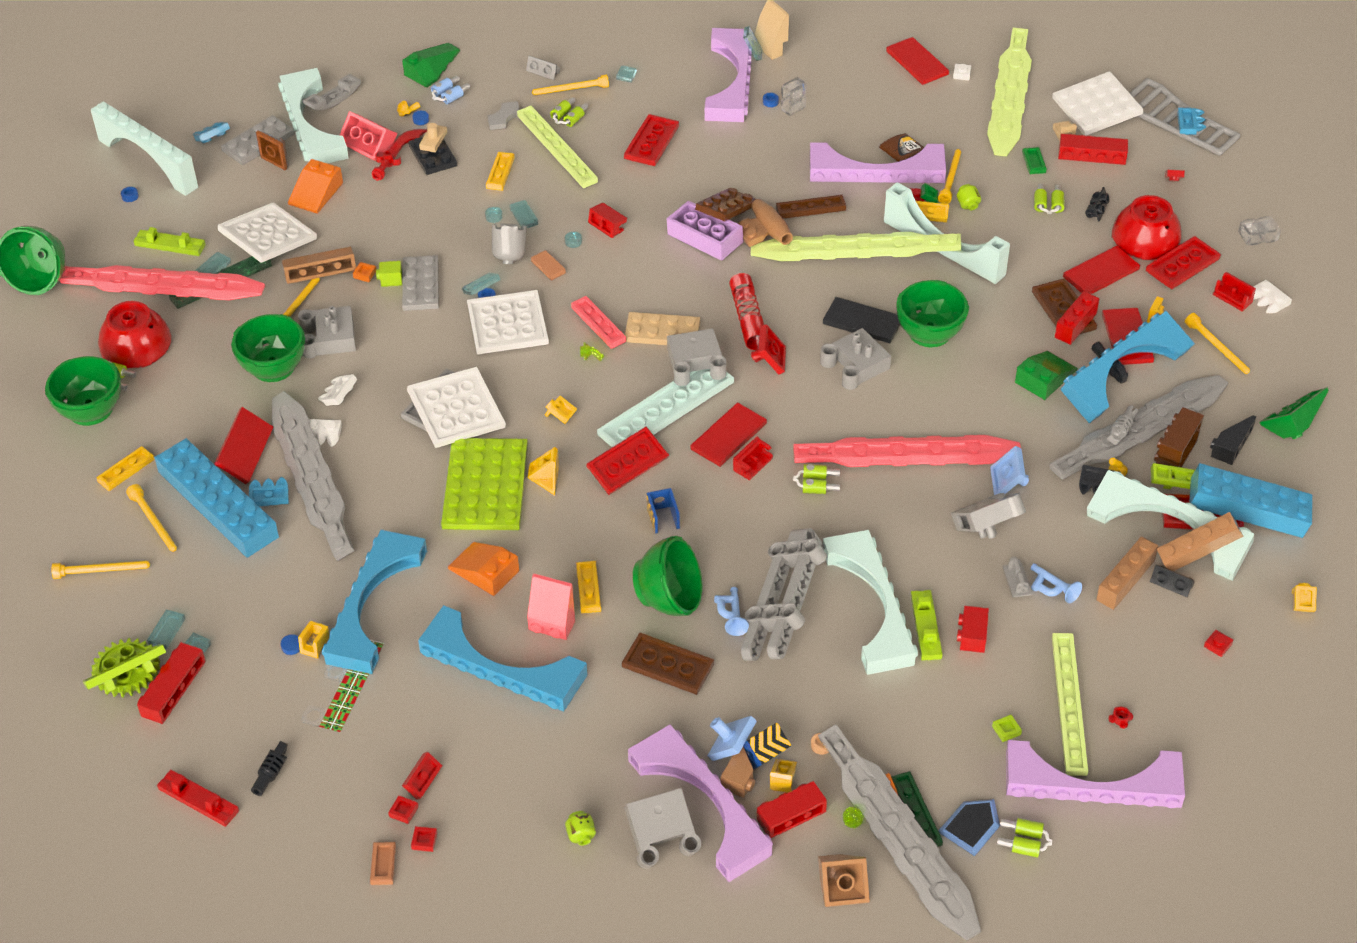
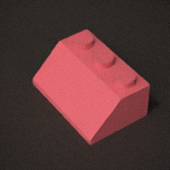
(366, 135)

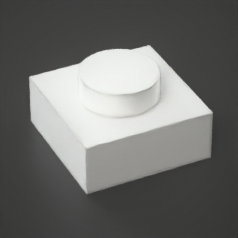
(962, 71)

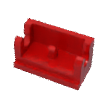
(606, 219)
(1234, 291)
(752, 458)

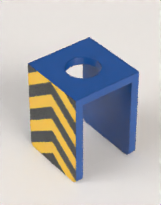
(669, 501)
(766, 745)

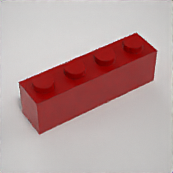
(1093, 149)
(171, 683)

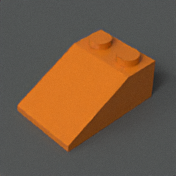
(316, 186)
(486, 566)

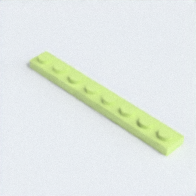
(557, 147)
(1069, 705)

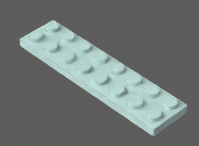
(664, 406)

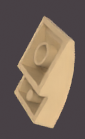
(772, 29)

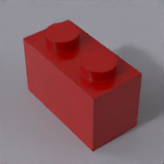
(974, 629)

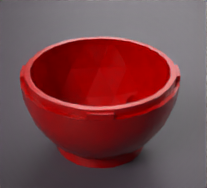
(1142, 230)
(127, 335)

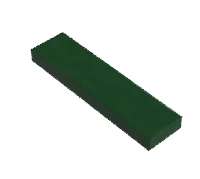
(910, 795)

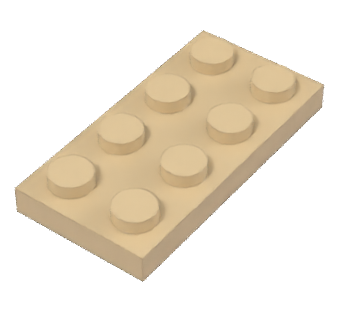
(655, 328)

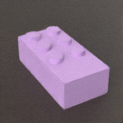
(704, 231)

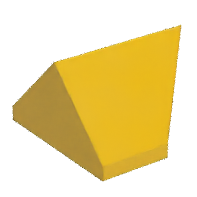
(545, 470)

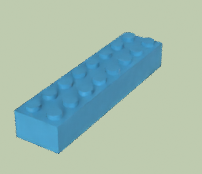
(217, 497)

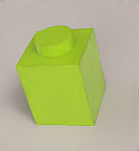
(389, 273)

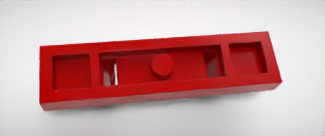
(198, 798)

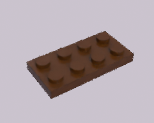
(726, 204)
(1056, 299)
(668, 663)

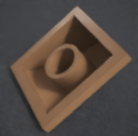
(843, 879)

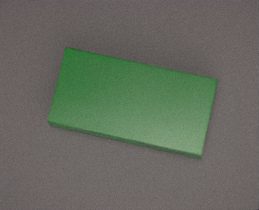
(1034, 160)

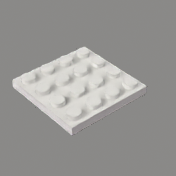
(1097, 103)
(267, 232)
(507, 322)
(456, 407)

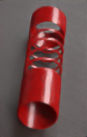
(749, 324)

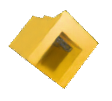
(313, 639)

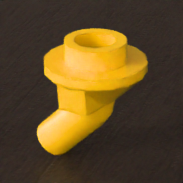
(404, 109)
(1117, 465)

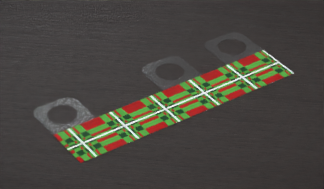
(344, 699)

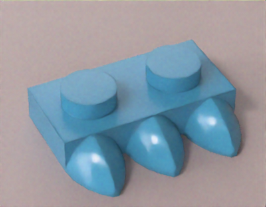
(1190, 120)
(216, 129)
(268, 493)

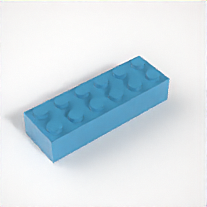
(1251, 500)

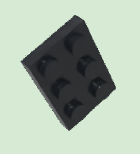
(431, 161)

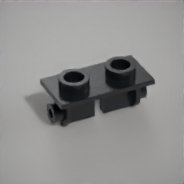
(1097, 204)
(1172, 580)

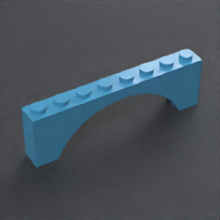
(1088, 387)
(347, 642)
(548, 684)

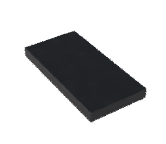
(854, 316)

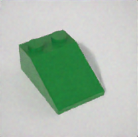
(1043, 373)

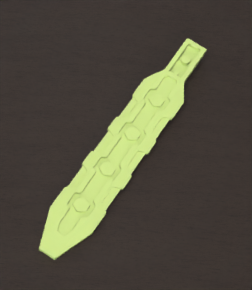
(1009, 98)
(860, 246)

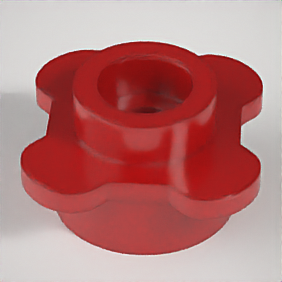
(1125, 716)

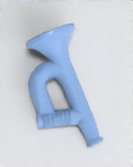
(1071, 591)
(735, 625)

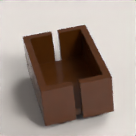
(1179, 438)

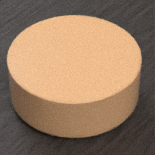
(817, 746)

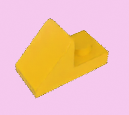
(782, 775)

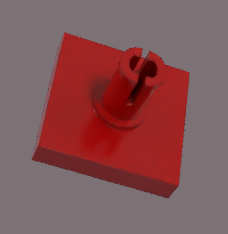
(770, 349)

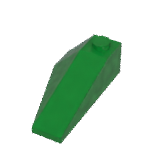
(428, 64)
(1296, 416)

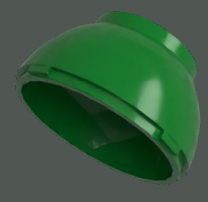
(26, 266)
(941, 314)
(277, 359)
(89, 387)
(669, 578)

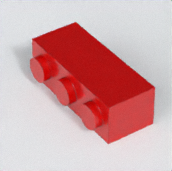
(1077, 317)
(791, 809)

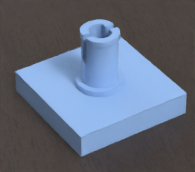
(1009, 471)
(731, 737)

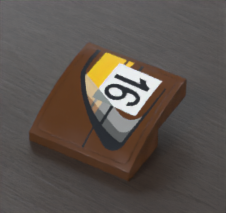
(901, 147)

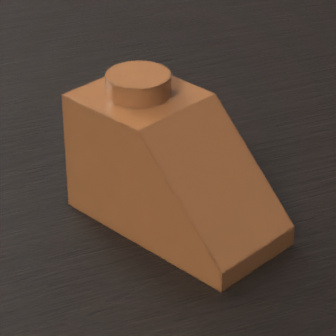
(738, 775)

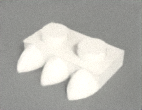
(1271, 296)
(337, 392)
(326, 430)

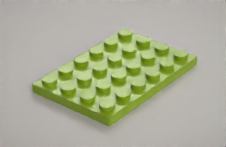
(485, 484)

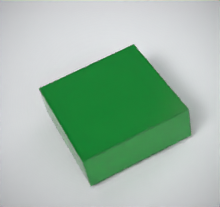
(929, 193)

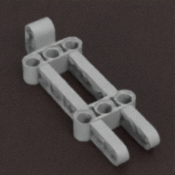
(803, 552)

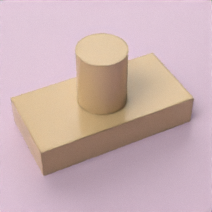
(433, 137)

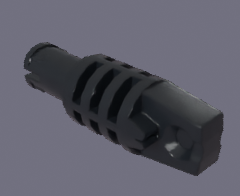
(1117, 369)
(270, 768)

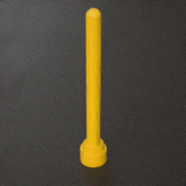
(602, 81)
(945, 195)
(296, 303)
(1193, 321)
(136, 494)
(60, 570)

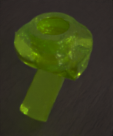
(586, 351)
(853, 817)

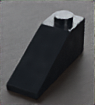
(1232, 440)

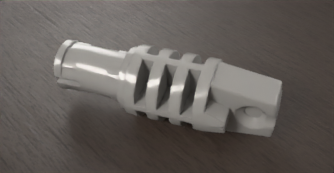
(1122, 425)

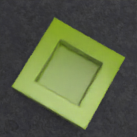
(1007, 728)

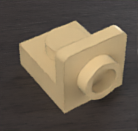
(1064, 128)

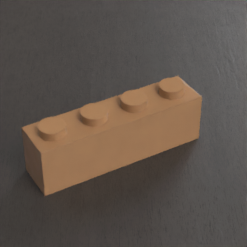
(319, 265)
(1200, 542)
(1127, 573)

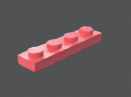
(598, 322)

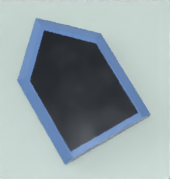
(972, 825)

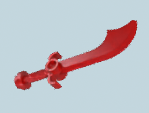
(388, 158)

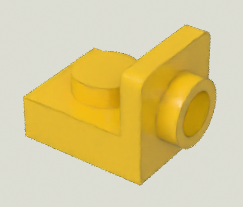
(1156, 308)
(561, 409)
(1304, 597)

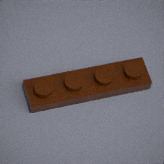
(811, 206)

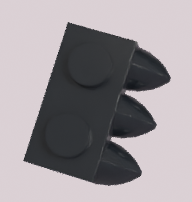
(1091, 477)

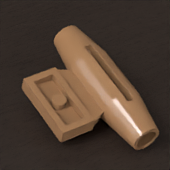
(766, 223)

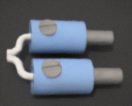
(447, 91)

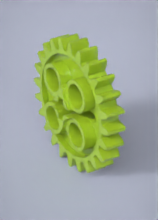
(129, 680)

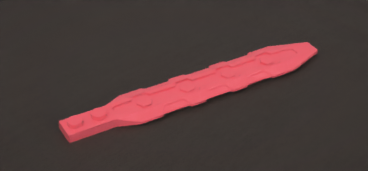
(162, 281)
(906, 451)

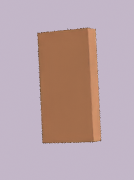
(548, 265)
(383, 863)

